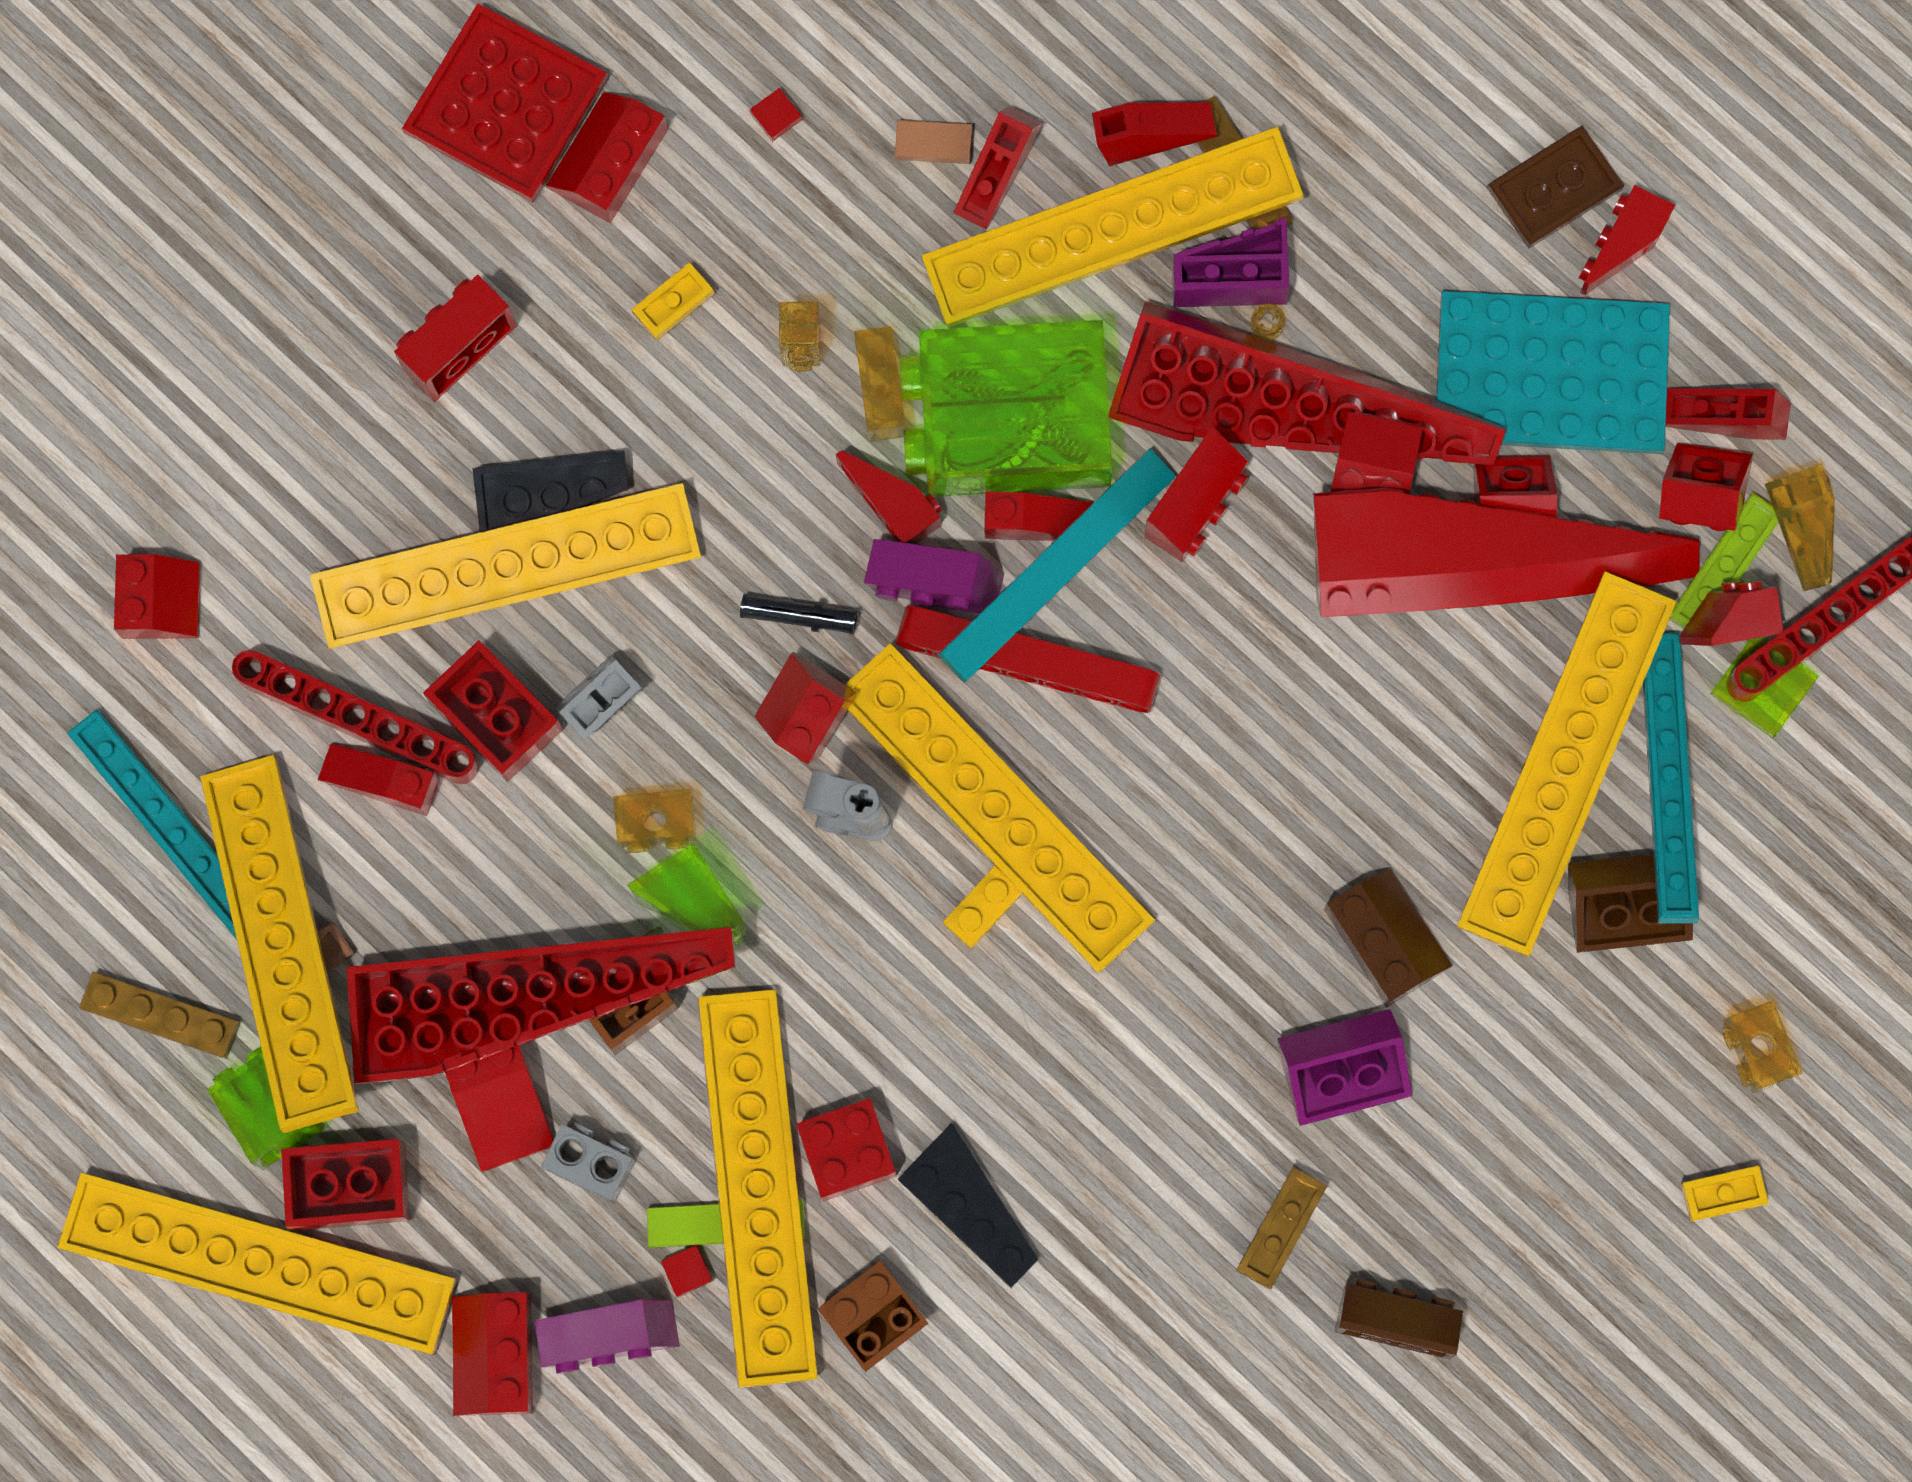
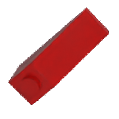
(997, 166)
(1729, 412)
(896, 503)
(1029, 515)
(380, 778)

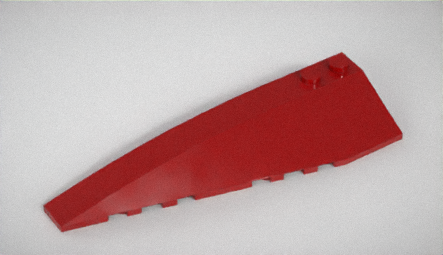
(1202, 375)
(1429, 553)
(462, 1008)

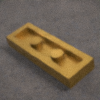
(1281, 1228)

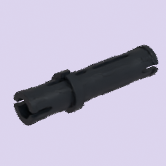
(842, 621)

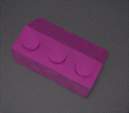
(1345, 1067)

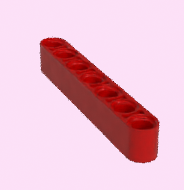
(1822, 624)
(1038, 662)
(340, 705)

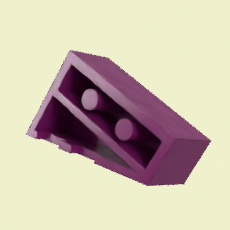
(1234, 271)
(932, 576)
(606, 1333)

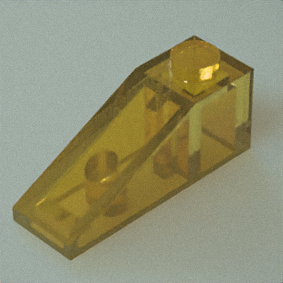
(880, 383)
(1806, 519)

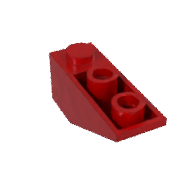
(1151, 128)
(1632, 236)

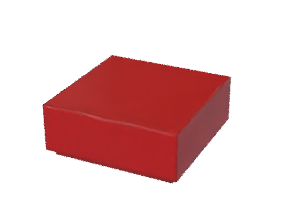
(775, 114)
(686, 1271)

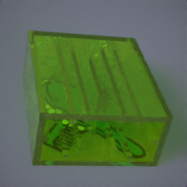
(1009, 408)

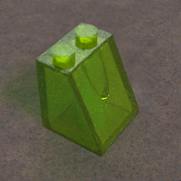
(688, 895)
(250, 1112)

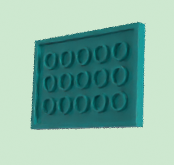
(1557, 369)

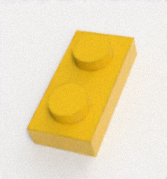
(672, 301)
(982, 908)
(1724, 1193)

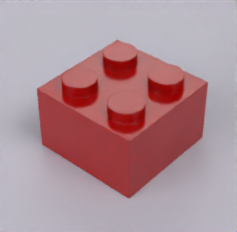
(846, 1150)

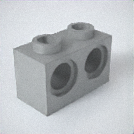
(598, 697)
(584, 1170)

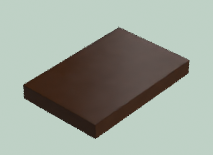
(1555, 187)

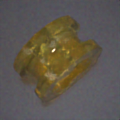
(1276, 329)

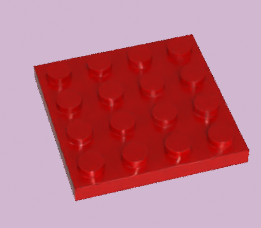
(505, 102)

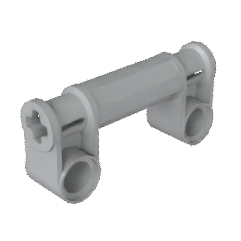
(846, 807)

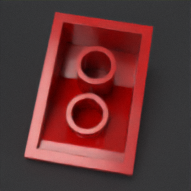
(500, 1108)

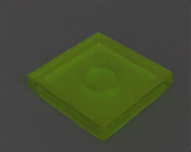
(1777, 703)

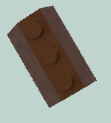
(1617, 905)
(1387, 936)
(1399, 1319)

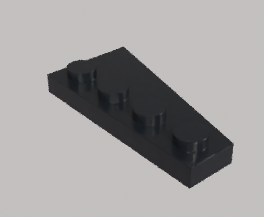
(546, 487)
(963, 1199)

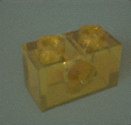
(800, 335)
(634, 809)
(1764, 1024)

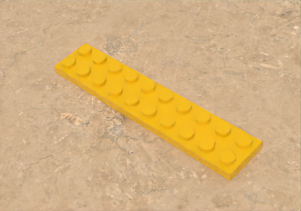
(1112, 227)
(505, 565)
(1566, 764)
(996, 810)
(279, 944)
(757, 1189)
(257, 1263)

